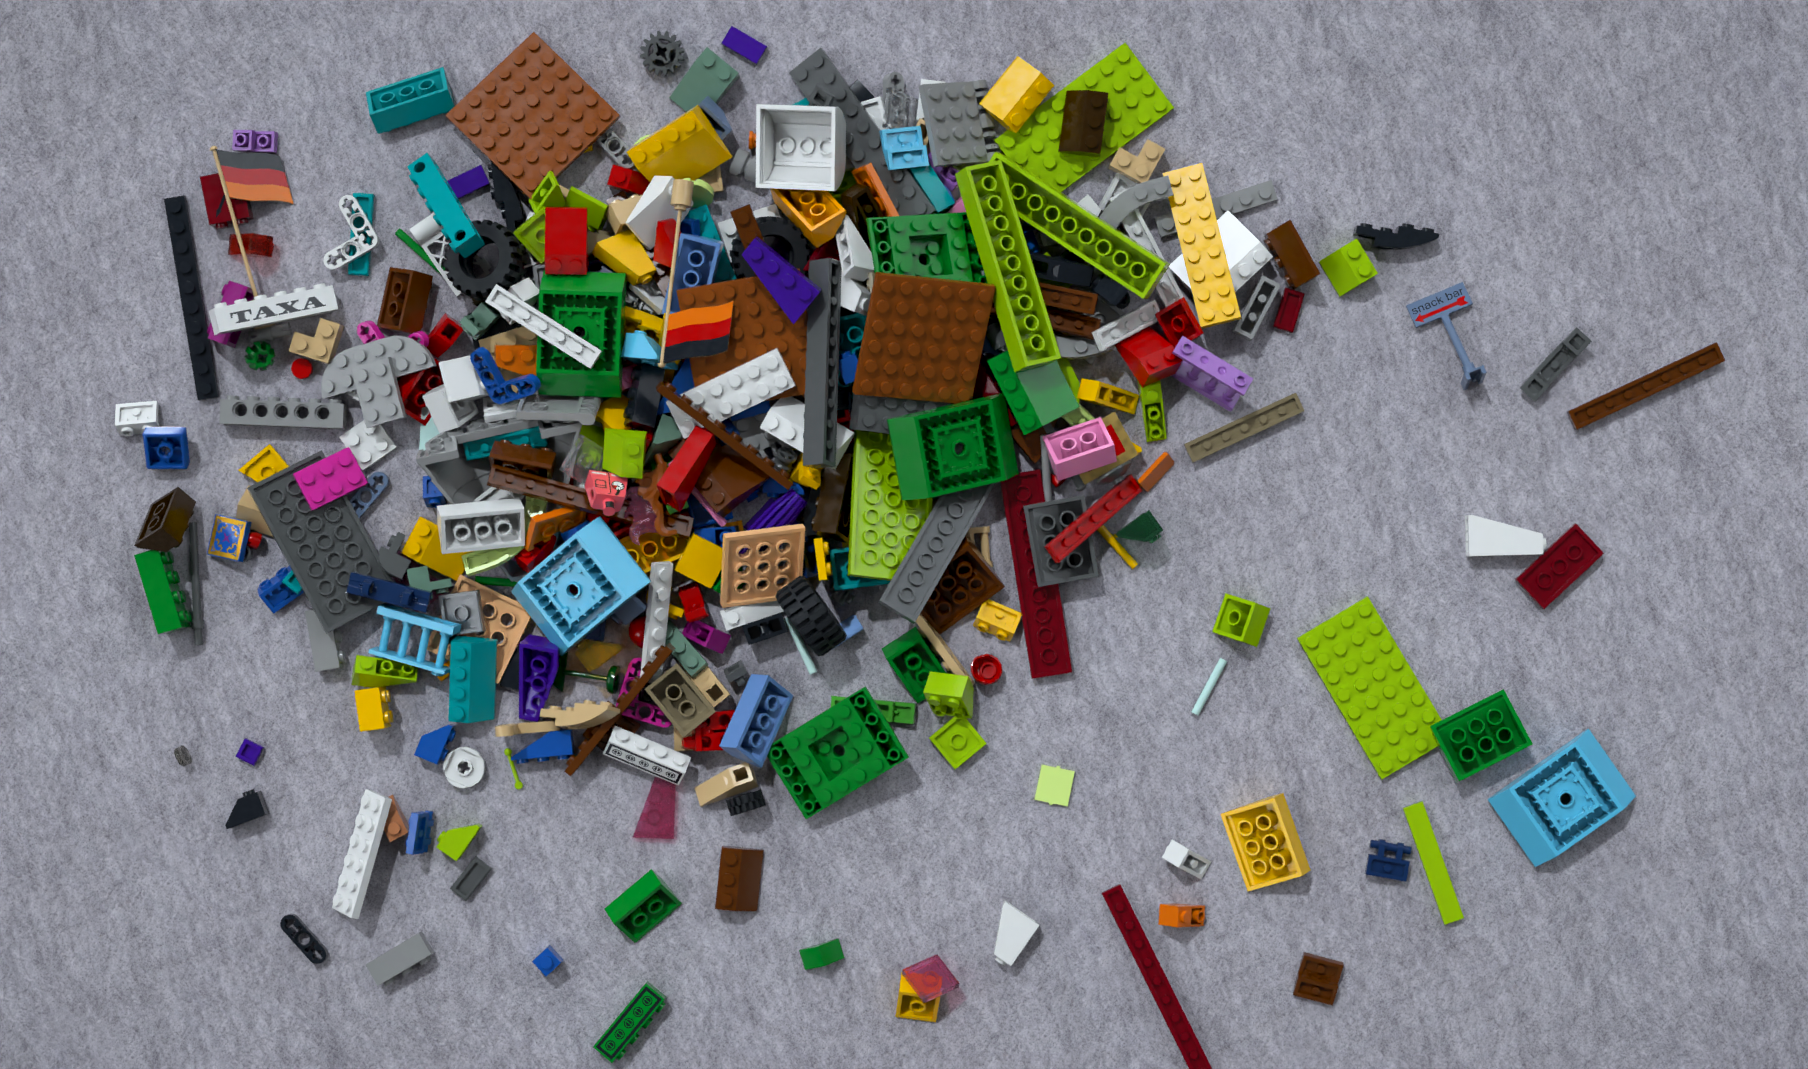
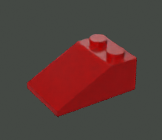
(566, 240)
(1149, 356)

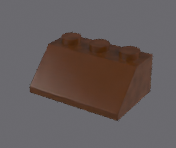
(1291, 255)
(404, 300)
(523, 458)
(739, 878)

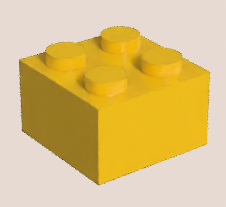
(373, 708)

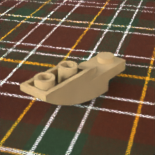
(581, 716)

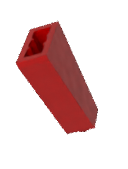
(686, 468)

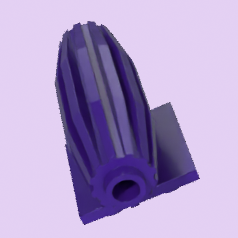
(776, 514)

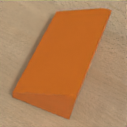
(1155, 471)

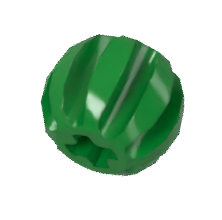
(262, 362)

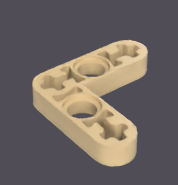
(527, 727)

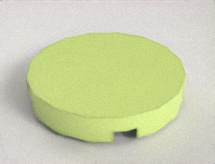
(702, 193)

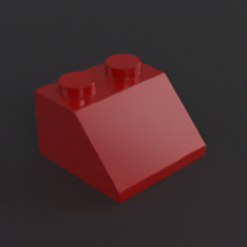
(1179, 321)

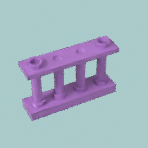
(1210, 374)

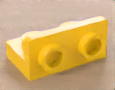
(997, 620)

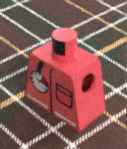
(606, 491)

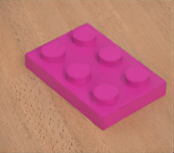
(330, 478)

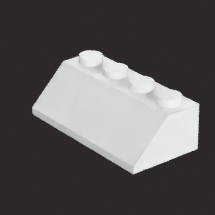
(786, 422)
(481, 525)

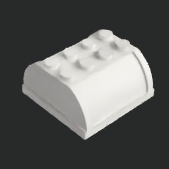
(800, 147)

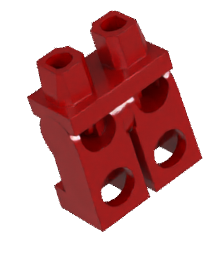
(704, 737)

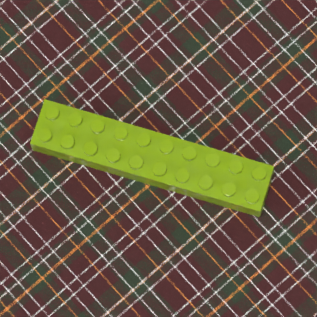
(1082, 231)
(1007, 265)

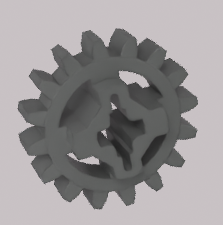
(656, 58)

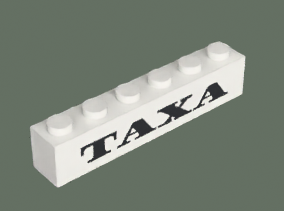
(273, 310)

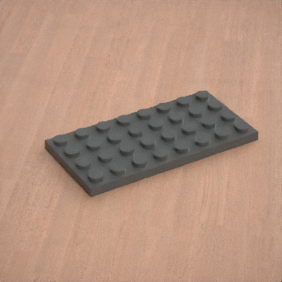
(319, 545)

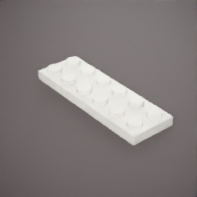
(736, 390)
(361, 853)

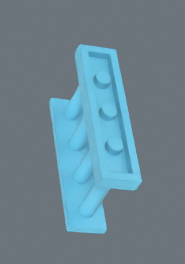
(428, 624)

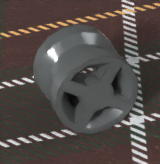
(785, 459)

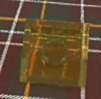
(596, 653)

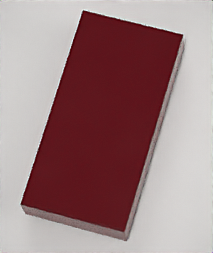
(1288, 310)

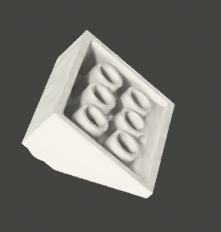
(1242, 250)

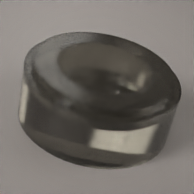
(182, 755)

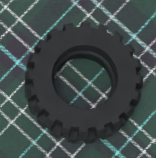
(779, 228)
(507, 272)
(810, 616)

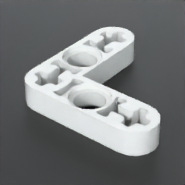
(358, 240)

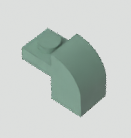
(480, 320)
(419, 578)

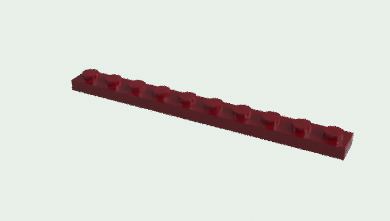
(1156, 978)

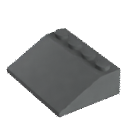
(1043, 524)

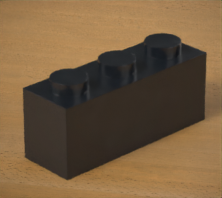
(643, 397)

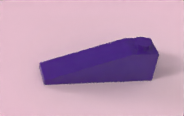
(536, 674)

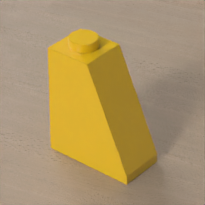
(626, 255)

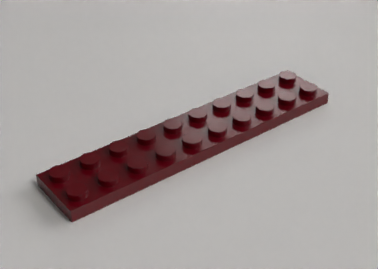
(1038, 605)

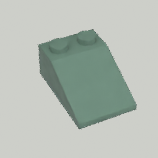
(705, 78)

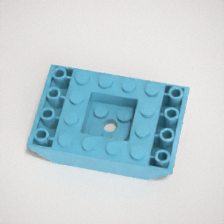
(604, 579)
(1533, 804)

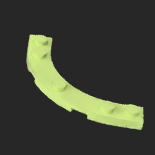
(484, 560)

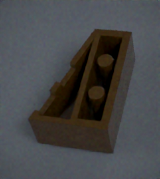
(859, 206)

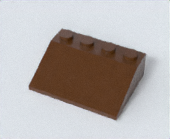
(726, 478)
(961, 588)

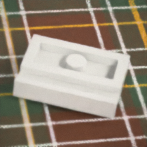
(498, 412)

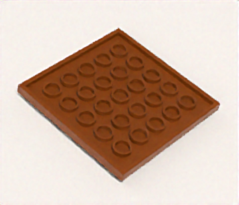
(532, 115)
(755, 329)
(923, 338)

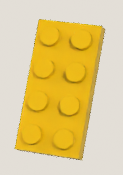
(822, 550)

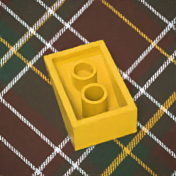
(425, 548)

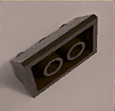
(1083, 122)
(166, 521)

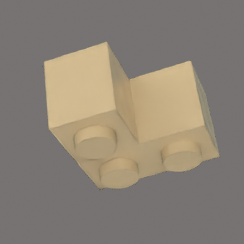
(1137, 168)
(322, 346)

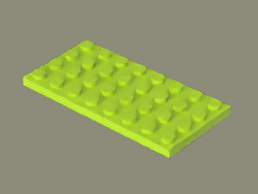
(1131, 108)
(879, 520)
(1372, 686)

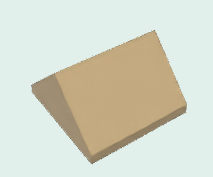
(249, 512)

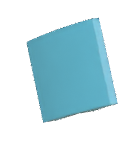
(904, 148)

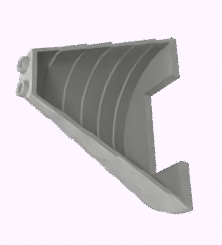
(466, 480)

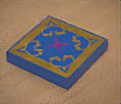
(229, 538)

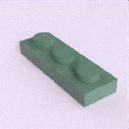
(684, 651)

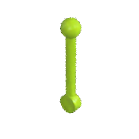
(518, 785)

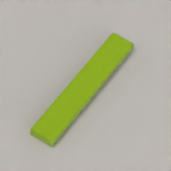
(1433, 862)

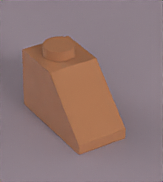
(396, 823)

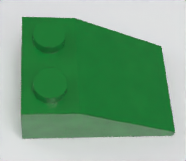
(912, 661)

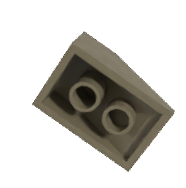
(680, 699)

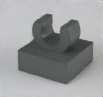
(736, 673)

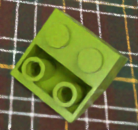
(949, 695)

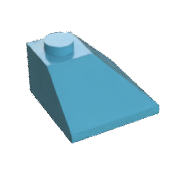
(643, 349)

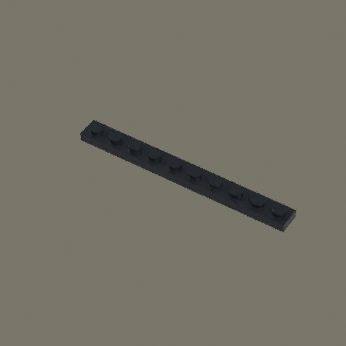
(191, 297)

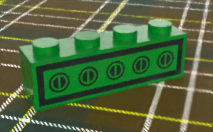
(629, 1022)

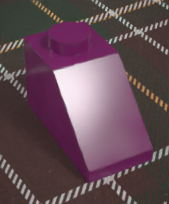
(706, 635)

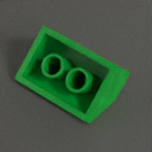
(642, 906)

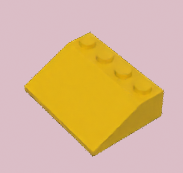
(681, 148)
(1265, 842)

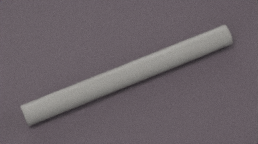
(1046, 473)

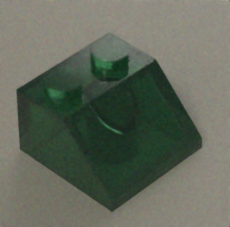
(1141, 529)

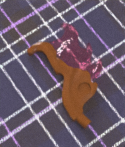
(645, 505)

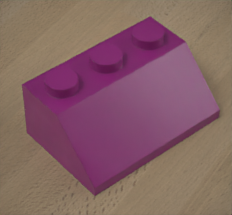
(230, 293)

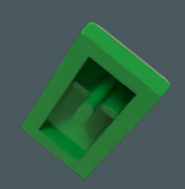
(821, 954)

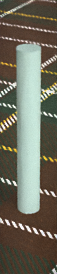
(801, 647)
(1209, 686)

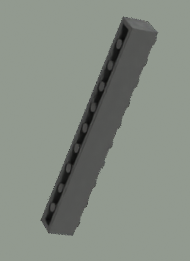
(822, 365)

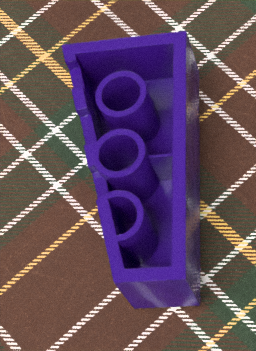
(783, 281)

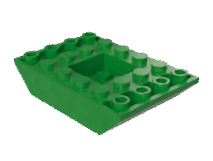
(940, 238)
(598, 306)
(926, 444)
(809, 760)

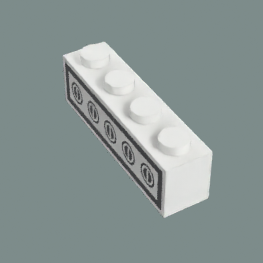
(647, 755)

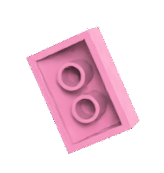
(1079, 448)

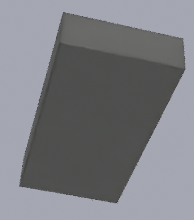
(471, 878)

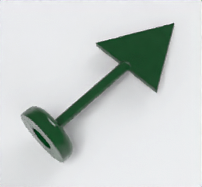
(612, 678)

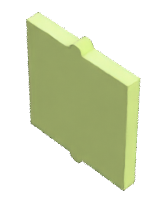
(1054, 785)

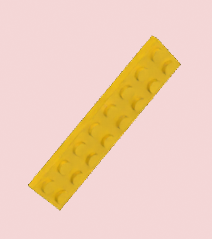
(1202, 247)

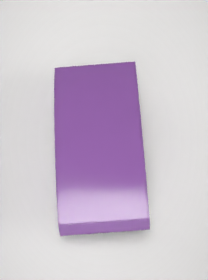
(255, 141)
(945, 174)

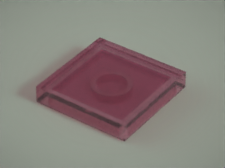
(930, 978)

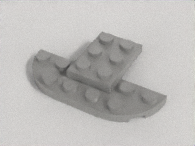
(374, 374)

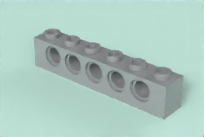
(336, 420)

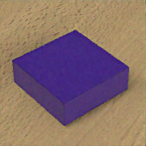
(249, 752)

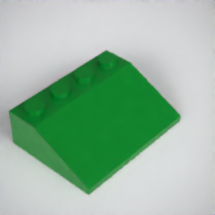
(1035, 393)
(1480, 735)

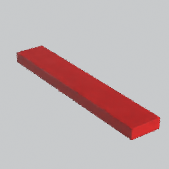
(1093, 518)

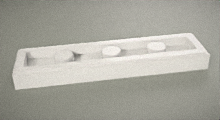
(1126, 325)

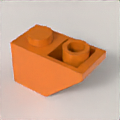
(1181, 915)

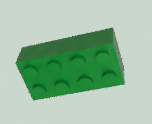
(163, 591)

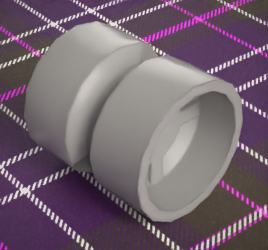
(744, 165)

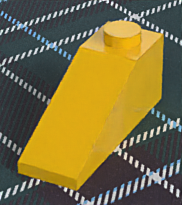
(1107, 396)

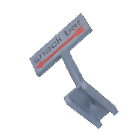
(1439, 307)

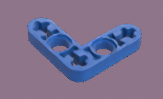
(499, 385)

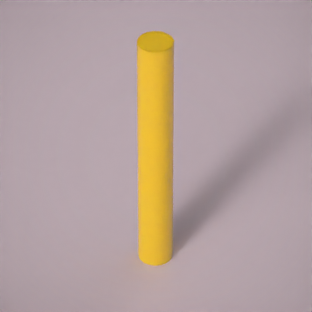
(1117, 546)

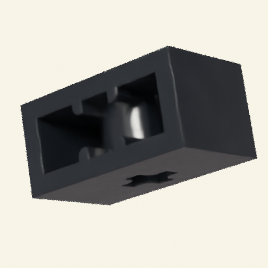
(765, 628)

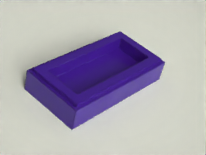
(744, 45)
(469, 182)

